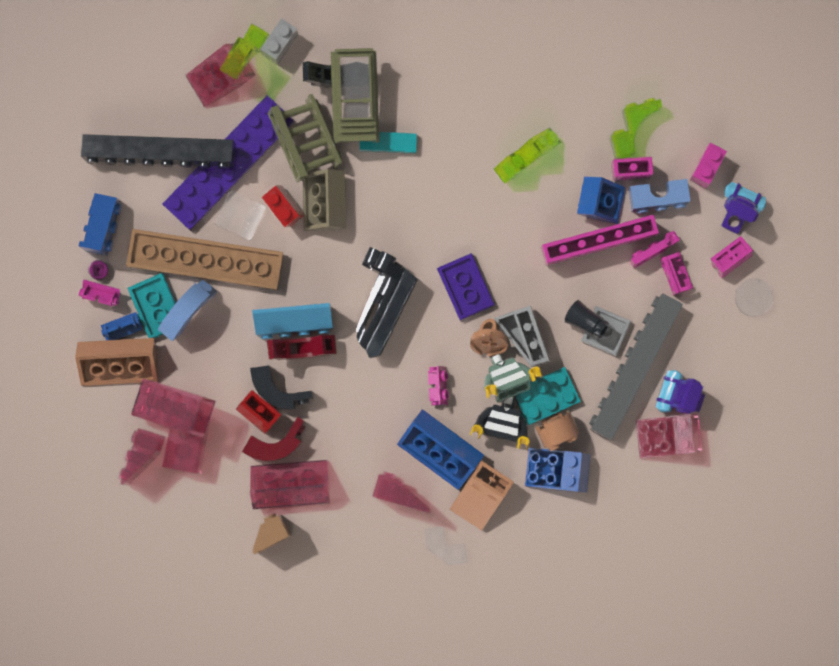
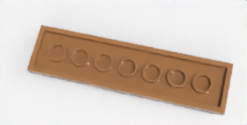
(204, 259)

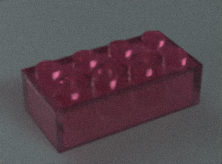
(173, 408)

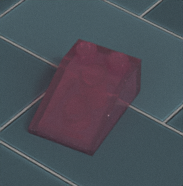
(394, 491)

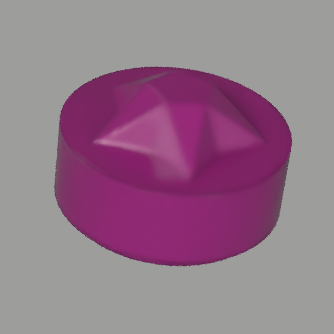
(98, 269)

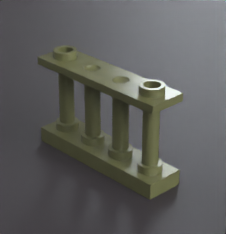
(293, 151)

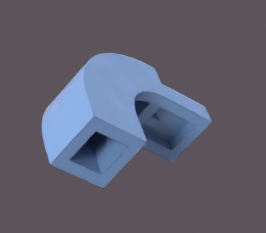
(185, 309)

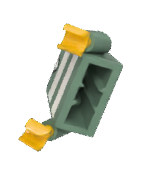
(508, 378)

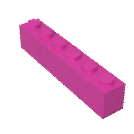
(599, 240)

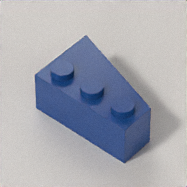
(101, 224)

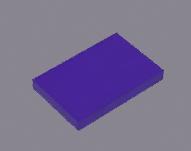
(465, 286)

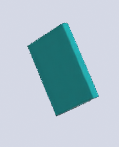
(152, 302)

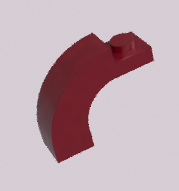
(301, 348)
(275, 451)

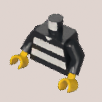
(502, 423)

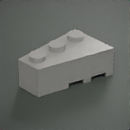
(525, 334)

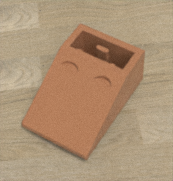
(481, 495)

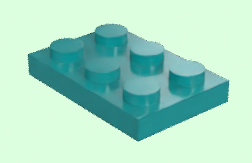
(547, 396)

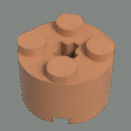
(557, 430)

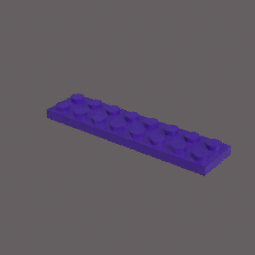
(207, 186)

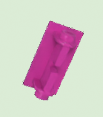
(104, 293)
(439, 377)

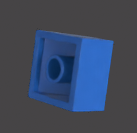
(601, 199)

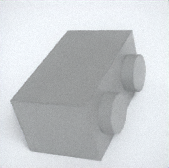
(279, 41)

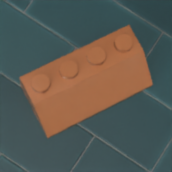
(116, 361)

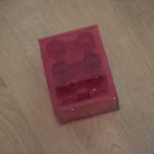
(210, 82)
(668, 435)
(144, 451)

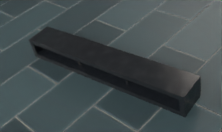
(158, 150)

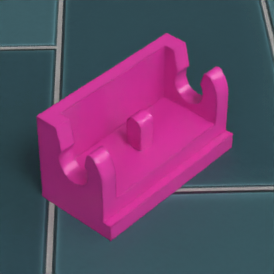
(731, 257)
(676, 273)

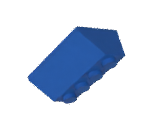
(440, 449)

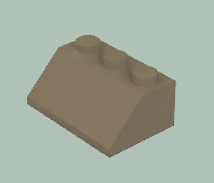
(324, 200)

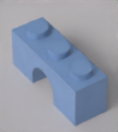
(643, 200)

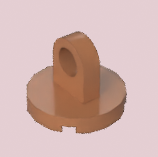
(489, 341)

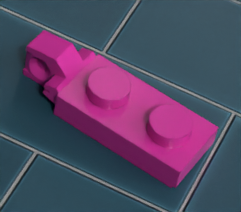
(654, 250)

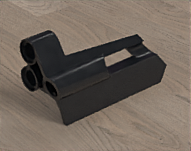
(392, 292)

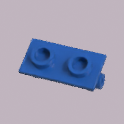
(121, 327)

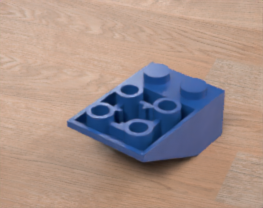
(558, 470)

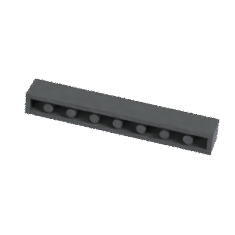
(635, 367)

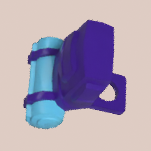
(743, 204)
(680, 394)

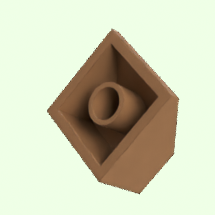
(270, 533)

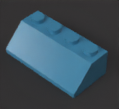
(293, 319)

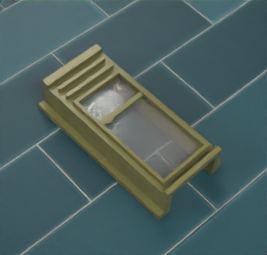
(355, 95)

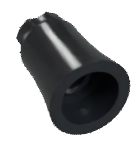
(586, 320)

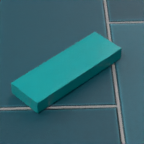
(391, 143)

